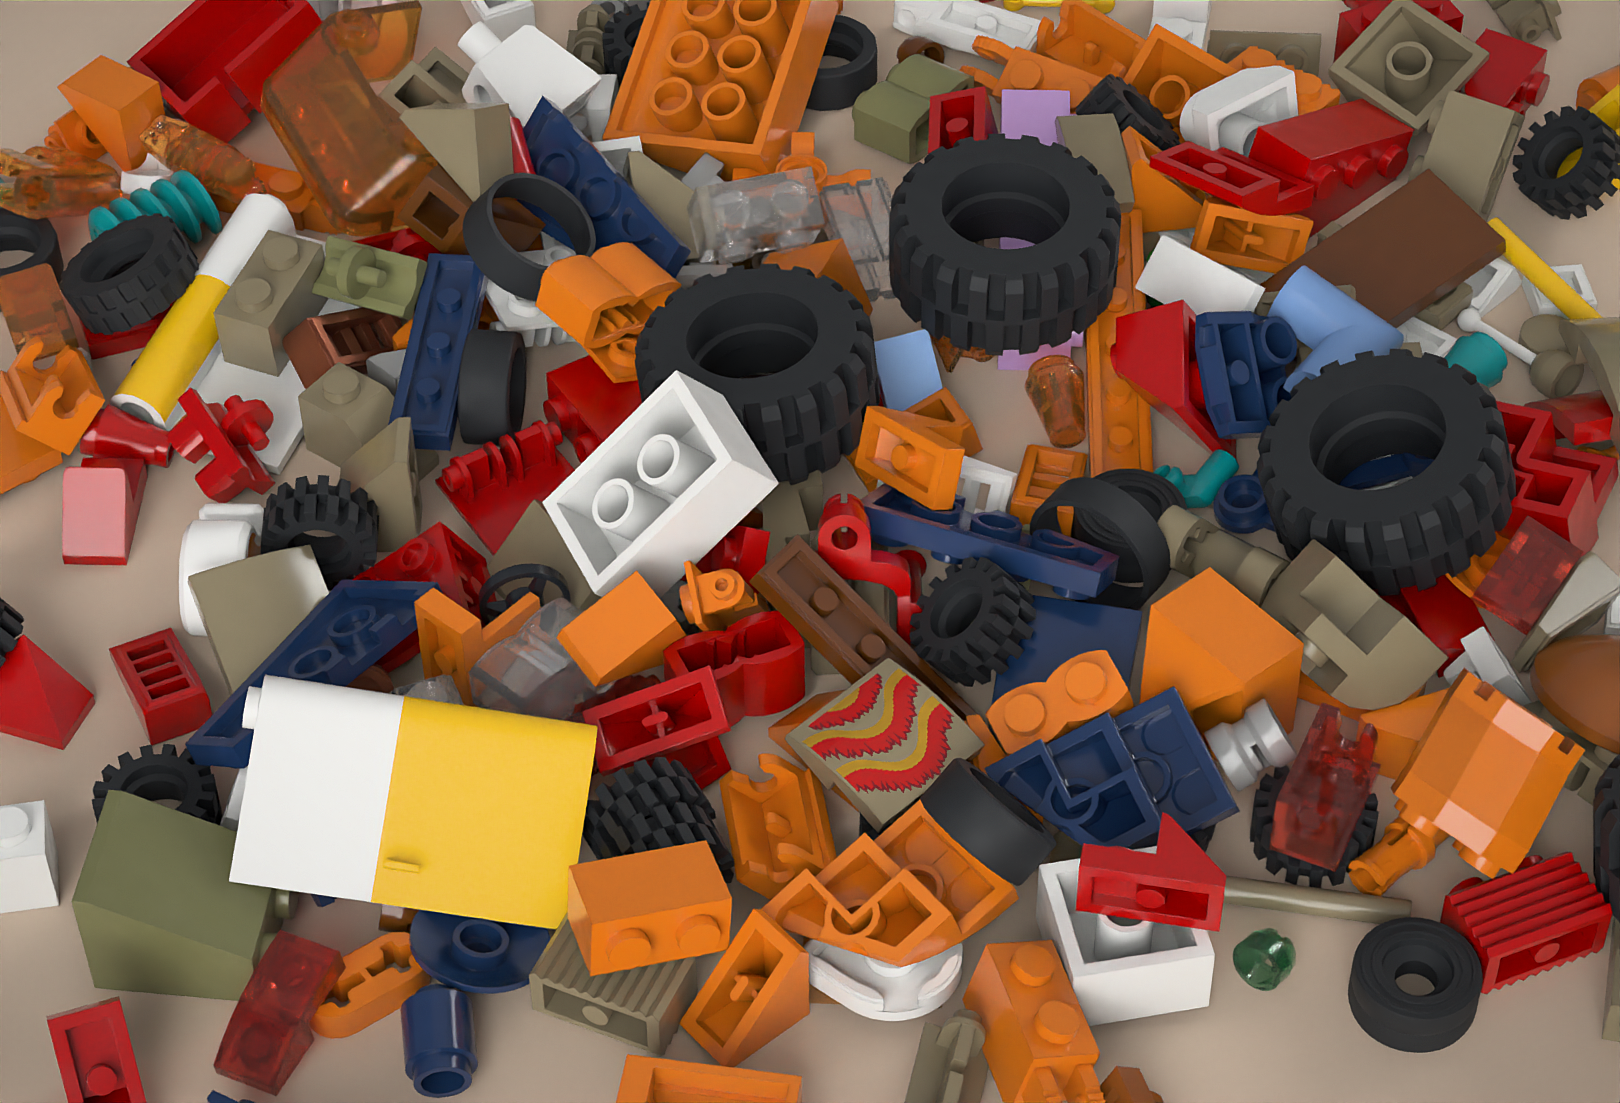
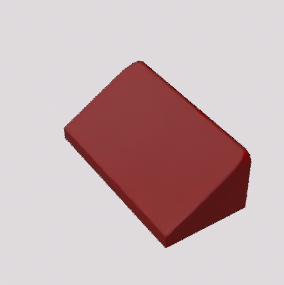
(1443, 616)

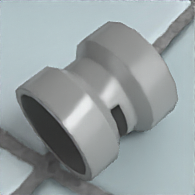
(1251, 744)

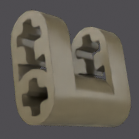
(1199, 545)

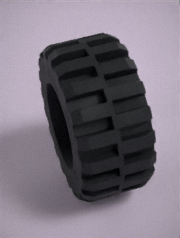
(995, 294)
(780, 325)
(1379, 410)

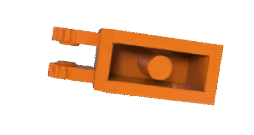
(1033, 1025)

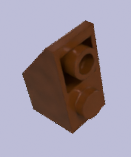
(439, 210)

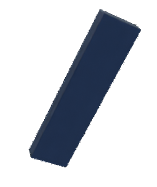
(429, 376)

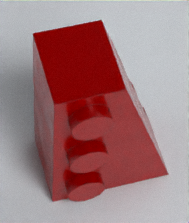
(1340, 150)

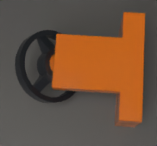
(453, 636)

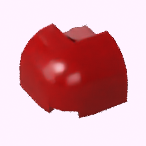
(1554, 483)

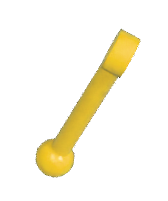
(1103, 6)

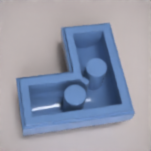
(1329, 324)

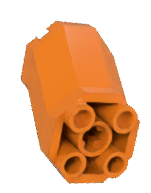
(1484, 775)

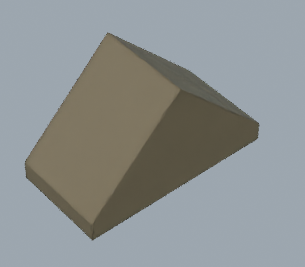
(466, 140)

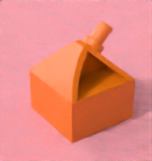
(1220, 654)

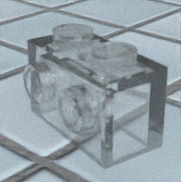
(755, 216)

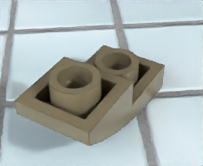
(1100, 143)

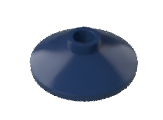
(476, 952)

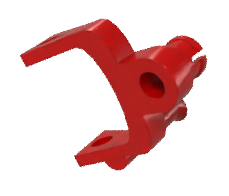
(853, 559)

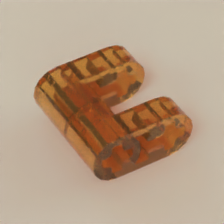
(55, 183)

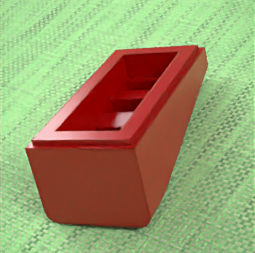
(170, 714)

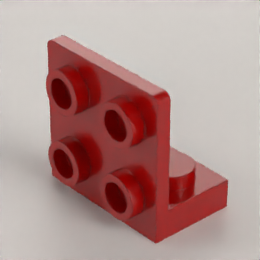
(432, 557)

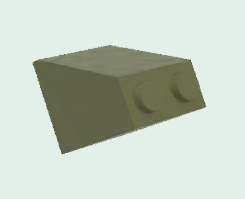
(162, 905)

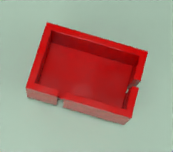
(220, 55)

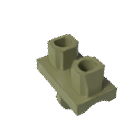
(370, 277)

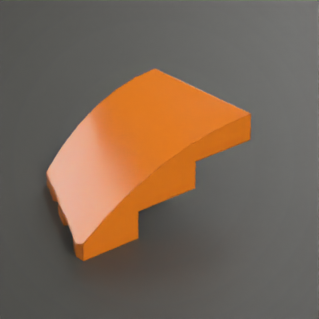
(895, 895)

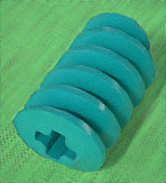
(180, 199)

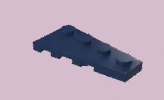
(614, 206)
(956, 534)
(330, 646)

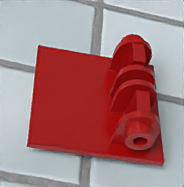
(498, 486)

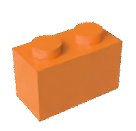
(649, 908)

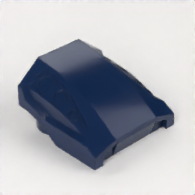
(1242, 369)

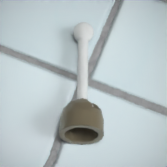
(1550, 371)

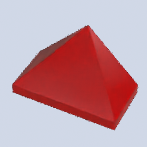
(40, 697)
(657, 720)

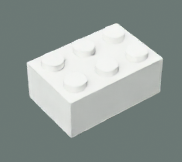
(660, 488)

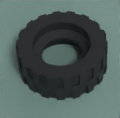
(129, 274)

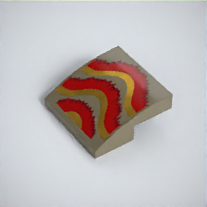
(883, 742)

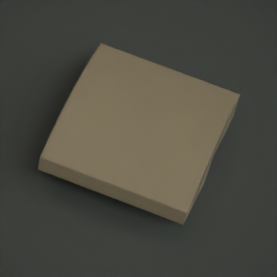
(255, 606)

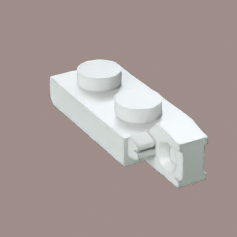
(960, 21)

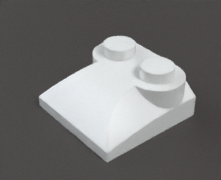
(1236, 106)

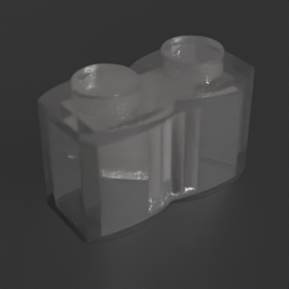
(533, 670)

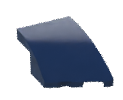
(1068, 630)
(1119, 776)

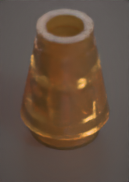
(1058, 398)

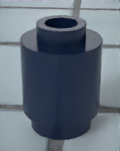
(439, 1040)

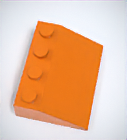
(721, 80)

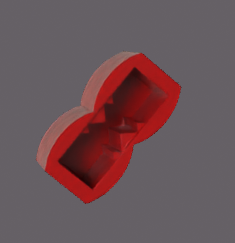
(754, 663)

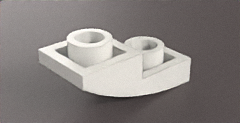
(1205, 285)

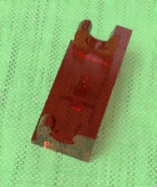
(1325, 791)

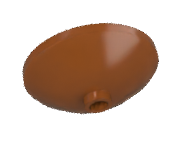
(1581, 686)

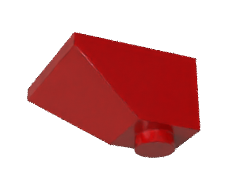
(1161, 364)

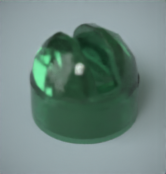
(1255, 949)

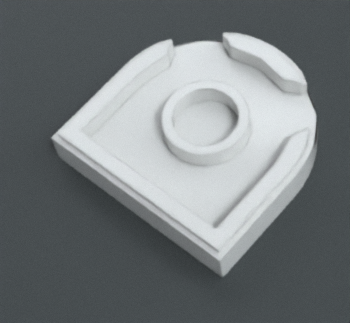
(880, 988)

